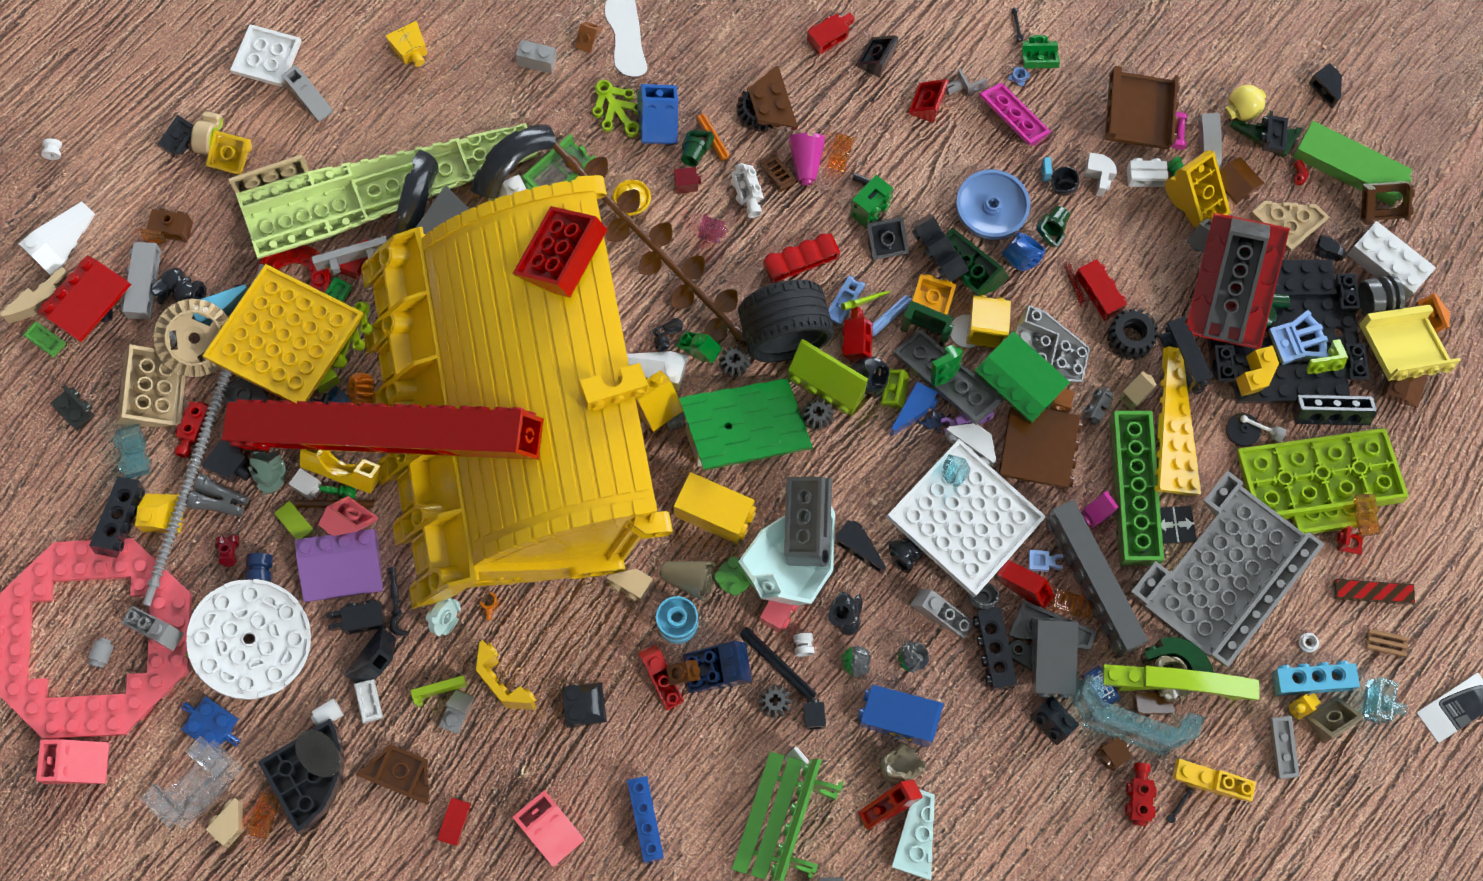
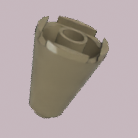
(690, 576)

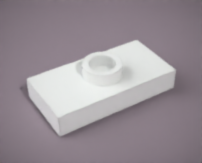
(368, 701)

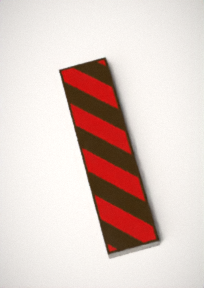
(1374, 591)

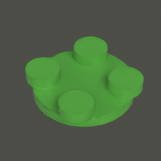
(731, 577)

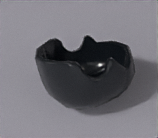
(1065, 181)

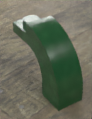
(1188, 652)

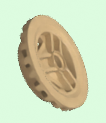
(179, 318)

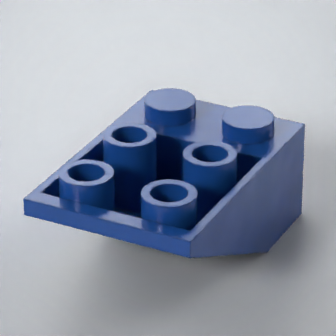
(658, 113)

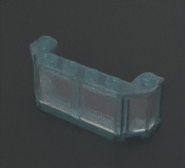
(1129, 725)

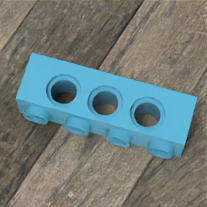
(1346, 673)

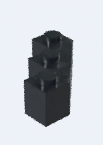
(939, 248)

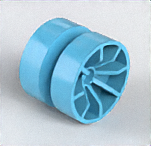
(677, 620)

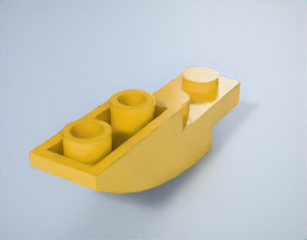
(1214, 781)

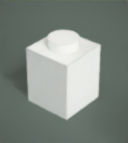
(305, 484)

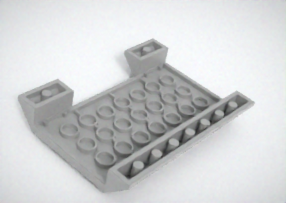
(1229, 574)

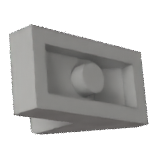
(456, 711)

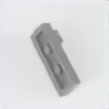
(1284, 747)

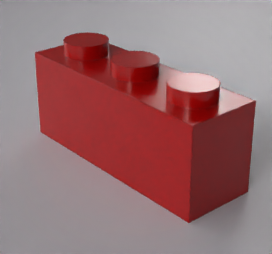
(1101, 289)

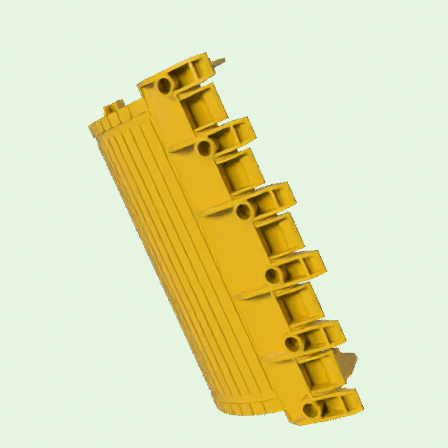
(475, 335)

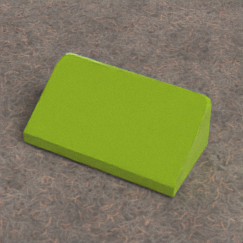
(896, 389)

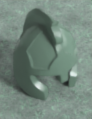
(268, 470)

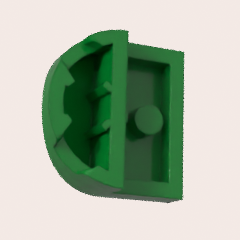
(1040, 53)
(946, 366)

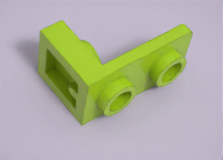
(1335, 361)

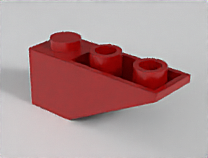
(656, 668)

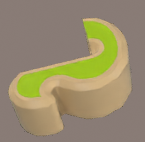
(203, 132)

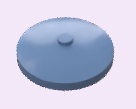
(992, 204)

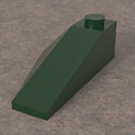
(984, 273)

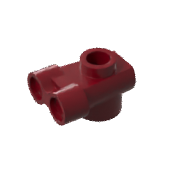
(226, 549)

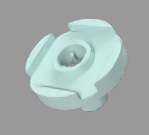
(443, 617)

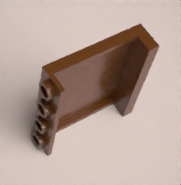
(1141, 109)
(1042, 449)

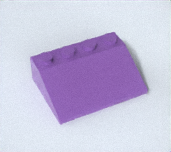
(339, 565)

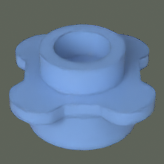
(1019, 71)

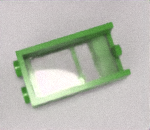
(553, 169)

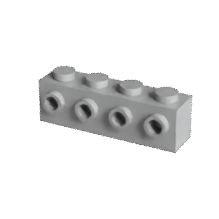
(142, 275)

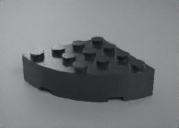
(301, 793)

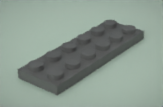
(962, 391)

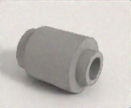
(100, 652)

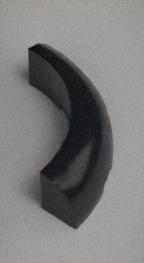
(507, 154)
(416, 191)

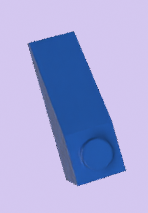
(917, 405)

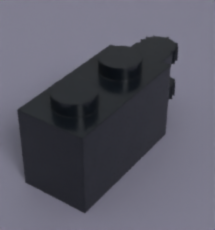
(359, 617)

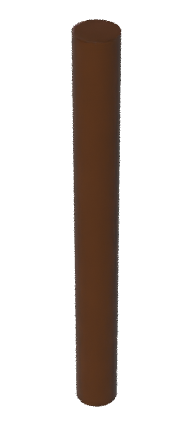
(324, 503)

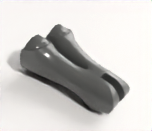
(208, 487)

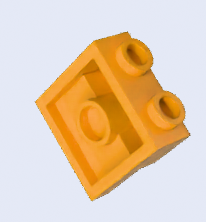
(934, 293)

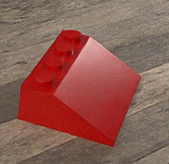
(561, 250)
(84, 298)

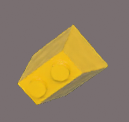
(659, 402)

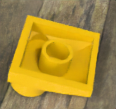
(228, 152)

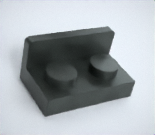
(72, 408)

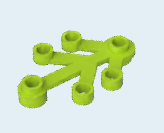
(615, 106)
(358, 344)

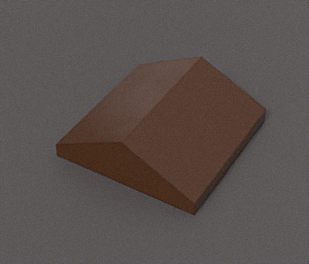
(1239, 180)

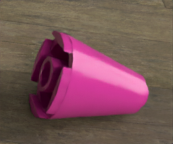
(806, 155)

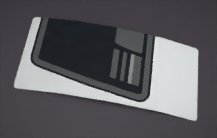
(1454, 708)

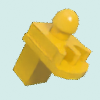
(1304, 705)

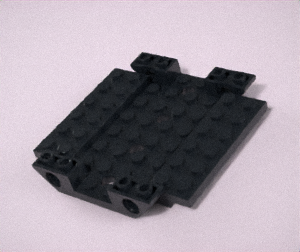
(1332, 304)

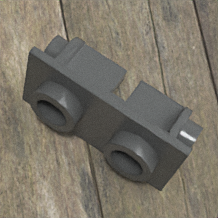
(1101, 398)

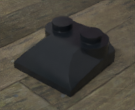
(584, 705)

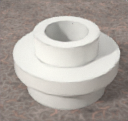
(1312, 638)

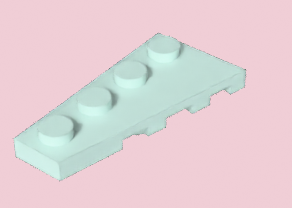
(916, 839)

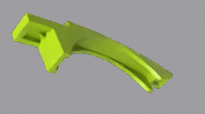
(1150, 677)

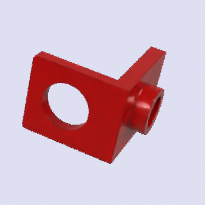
(1343, 541)

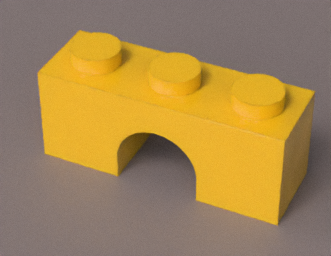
(598, 394)

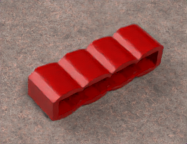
(801, 258)

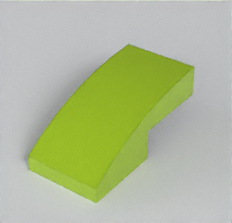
(294, 521)

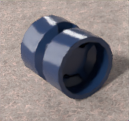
(259, 566)

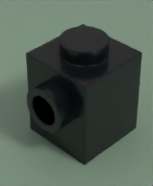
(814, 715)

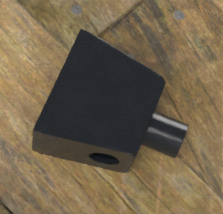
(227, 463)

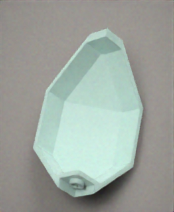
(773, 577)

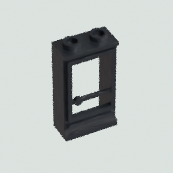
(1195, 366)

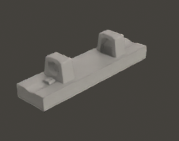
(347, 254)

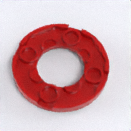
(300, 255)

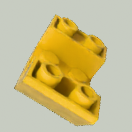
(485, 662)

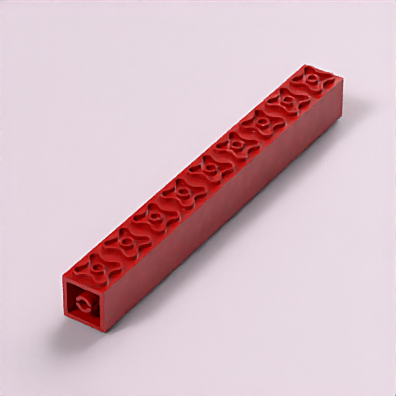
(384, 429)

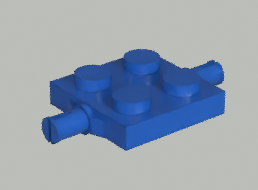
(210, 722)

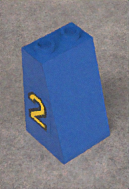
(900, 715)

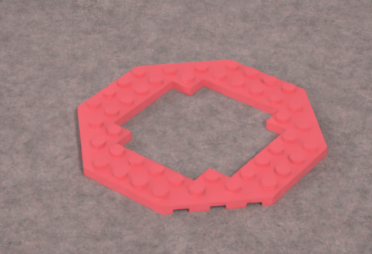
(97, 713)

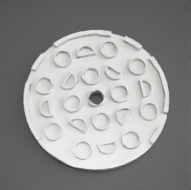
(252, 669)

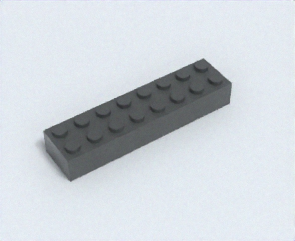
(1096, 579)

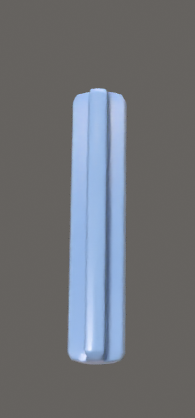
(891, 314)

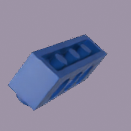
(645, 820)

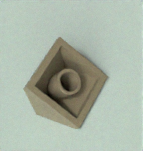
(1333, 719)

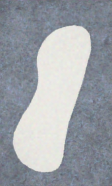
(628, 49)

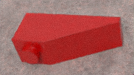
(890, 803)

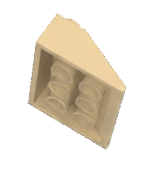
(269, 174)
(149, 390)

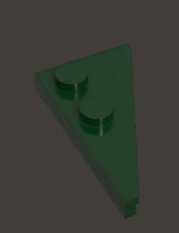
(1254, 132)

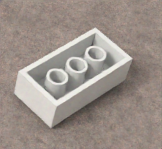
(1386, 255)

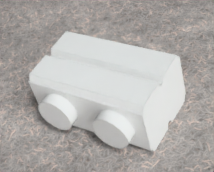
(1147, 173)

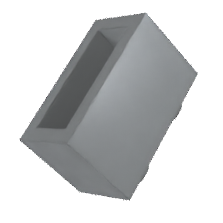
(536, 56)

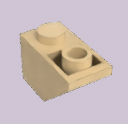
(1138, 390)
(631, 582)
(228, 824)

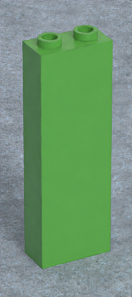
(1350, 161)

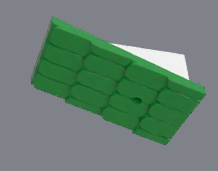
(744, 424)

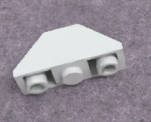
(975, 438)

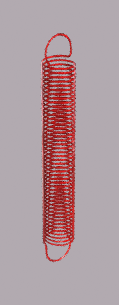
(1071, 275)

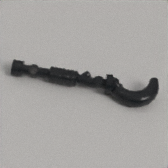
(396, 613)

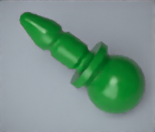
(340, 492)

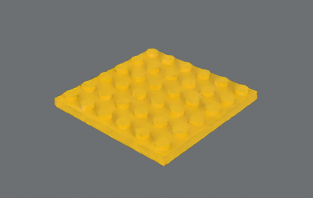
(283, 335)

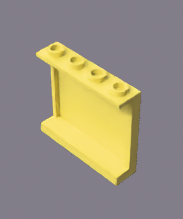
(1406, 343)

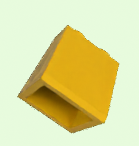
(988, 321)

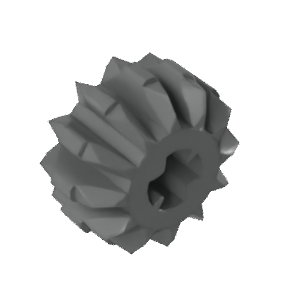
(731, 355)
(812, 418)
(780, 705)

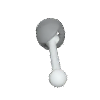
(1277, 433)

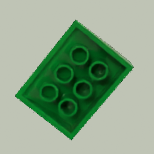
(1021, 377)

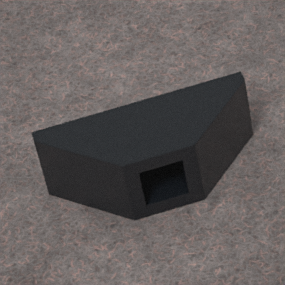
(373, 658)

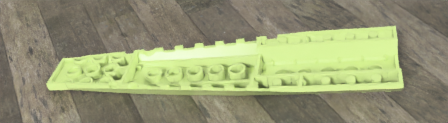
(347, 196)

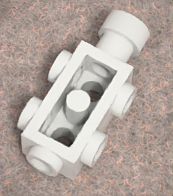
(747, 189)

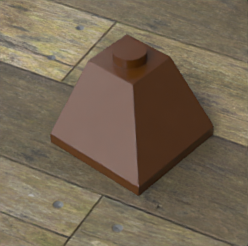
(1405, 391)

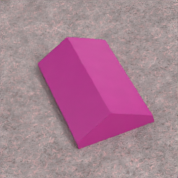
(1015, 114)

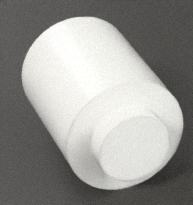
(327, 711)

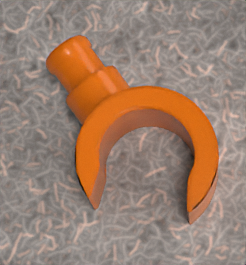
(489, 609)

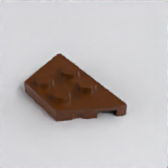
(772, 101)
(399, 772)

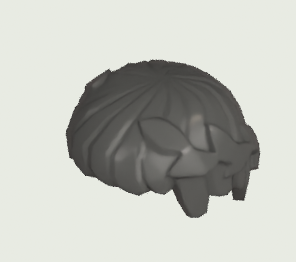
(986, 598)

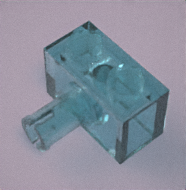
(1381, 701)

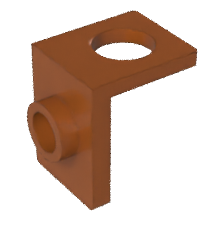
(586, 36)
(1063, 401)

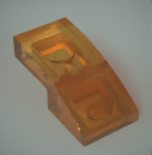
(840, 152)
(1366, 514)

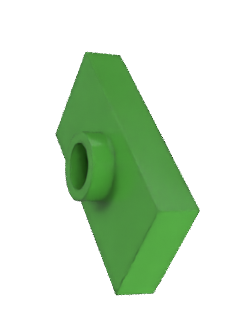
(44, 339)

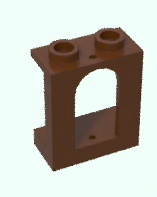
(1404, 210)

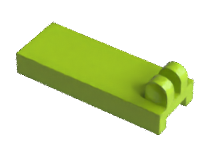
(437, 688)

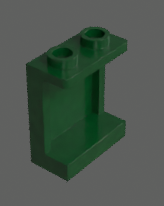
(928, 319)

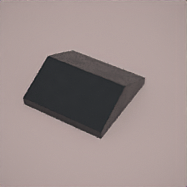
(887, 238)

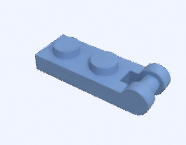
(845, 294)

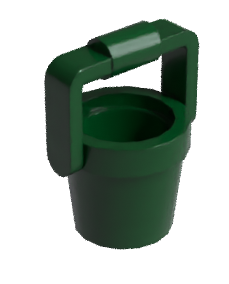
(695, 147)
(1053, 224)

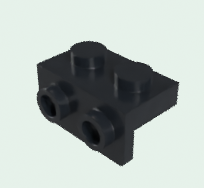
(1274, 133)
(176, 137)
(1054, 720)

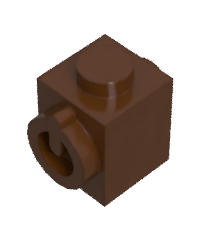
(683, 672)
(1114, 753)

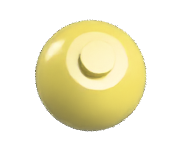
(1245, 103)

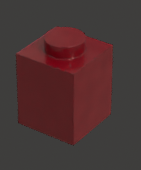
(686, 180)

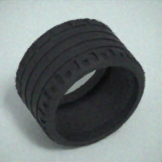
(783, 315)

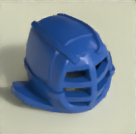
(1024, 252)

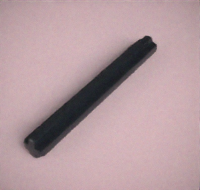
(772, 658)

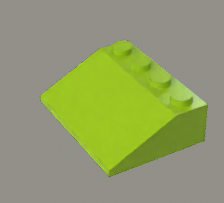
(827, 378)

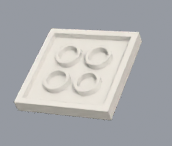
(265, 55)

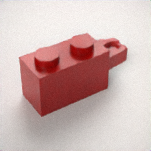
(829, 32)
(857, 336)

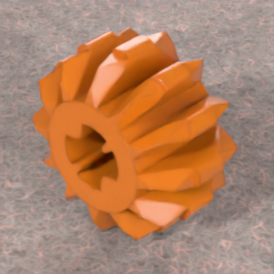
(360, 388)

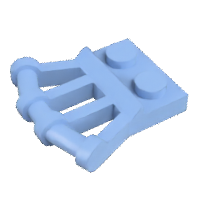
(1289, 345)

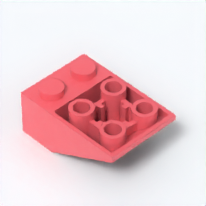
(72, 762)
(548, 828)

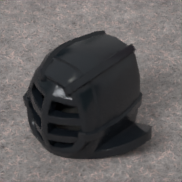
(876, 382)

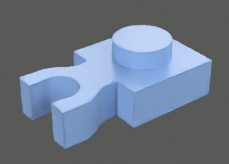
(1041, 561)

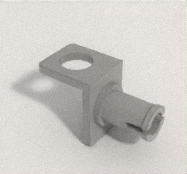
(962, 83)

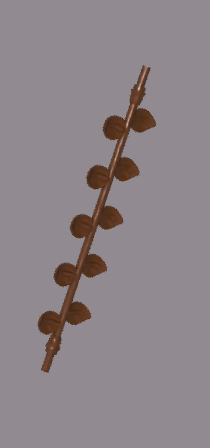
(651, 261)

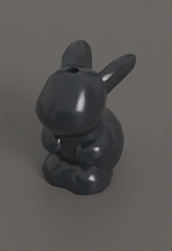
(181, 286)
(904, 554)
(845, 613)

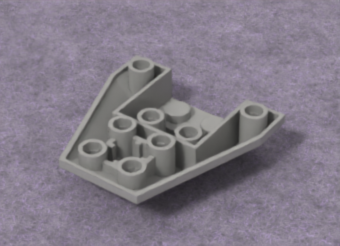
(1053, 343)

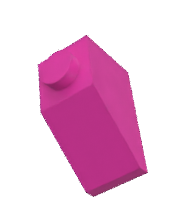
(1099, 510)

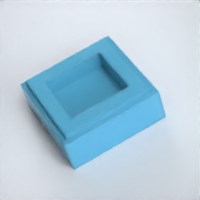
(1046, 169)

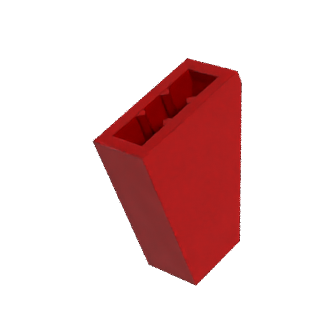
(1025, 583)

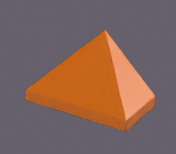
(1440, 316)

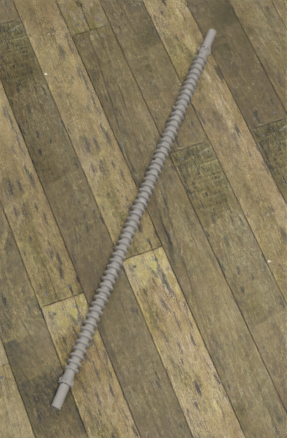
(154, 583)

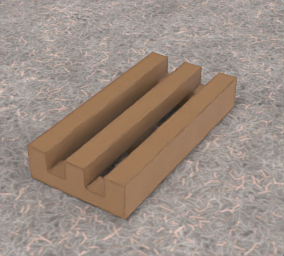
(1403, 645)

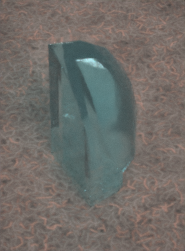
(955, 470)

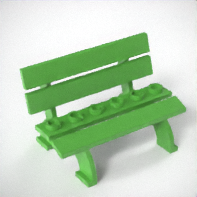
(777, 816)

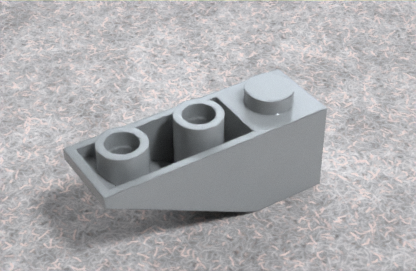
(306, 93)
(941, 612)
(152, 628)

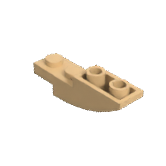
(29, 302)

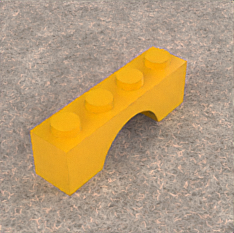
(361, 476)

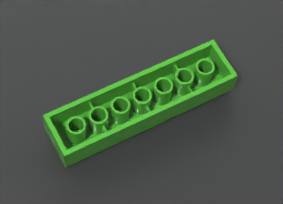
(1134, 486)

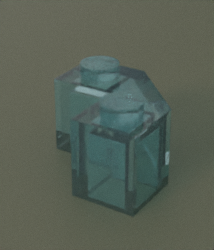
(133, 453)

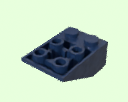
(720, 666)

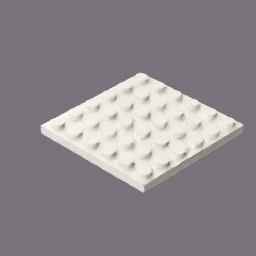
(967, 526)

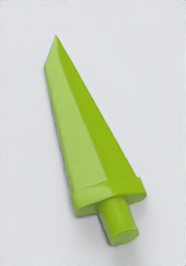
(856, 302)

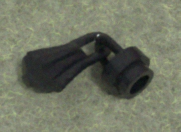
(672, 326)

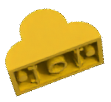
(1198, 189)

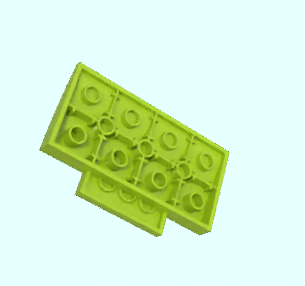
(1321, 475)

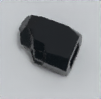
(1329, 248)

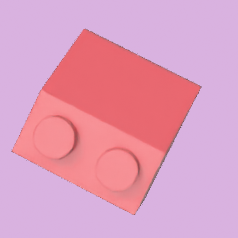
(346, 517)

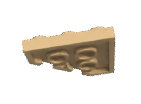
(1299, 218)

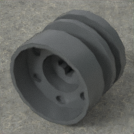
(1381, 294)

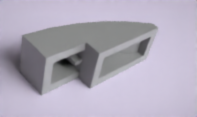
(1211, 135)

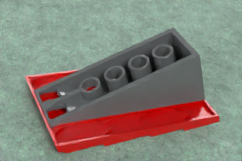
(1237, 280)

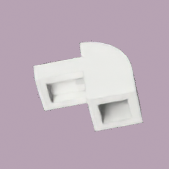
(1100, 168)

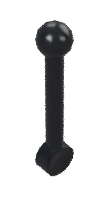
(1020, 37)
(1171, 818)

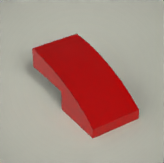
(454, 821)

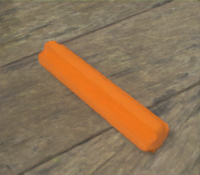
(716, 144)

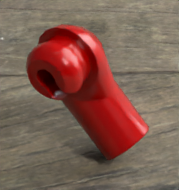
(1302, 173)

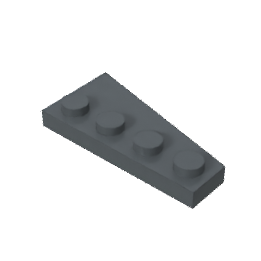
(1023, 625)

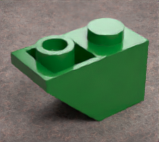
(699, 346)

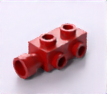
(191, 420)
(1139, 799)

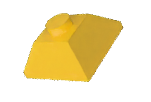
(155, 513)

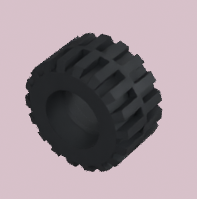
(1139, 322)

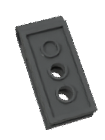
(808, 521)

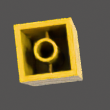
(714, 508)

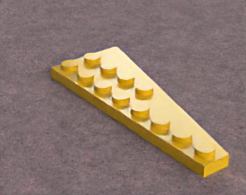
(1177, 451)

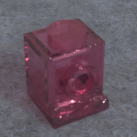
(713, 235)

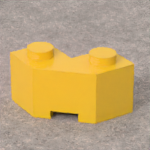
(1263, 366)

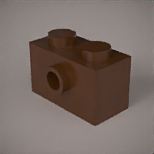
(171, 224)

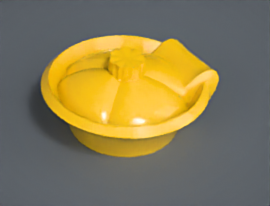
(645, 195)

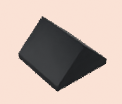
(877, 54)

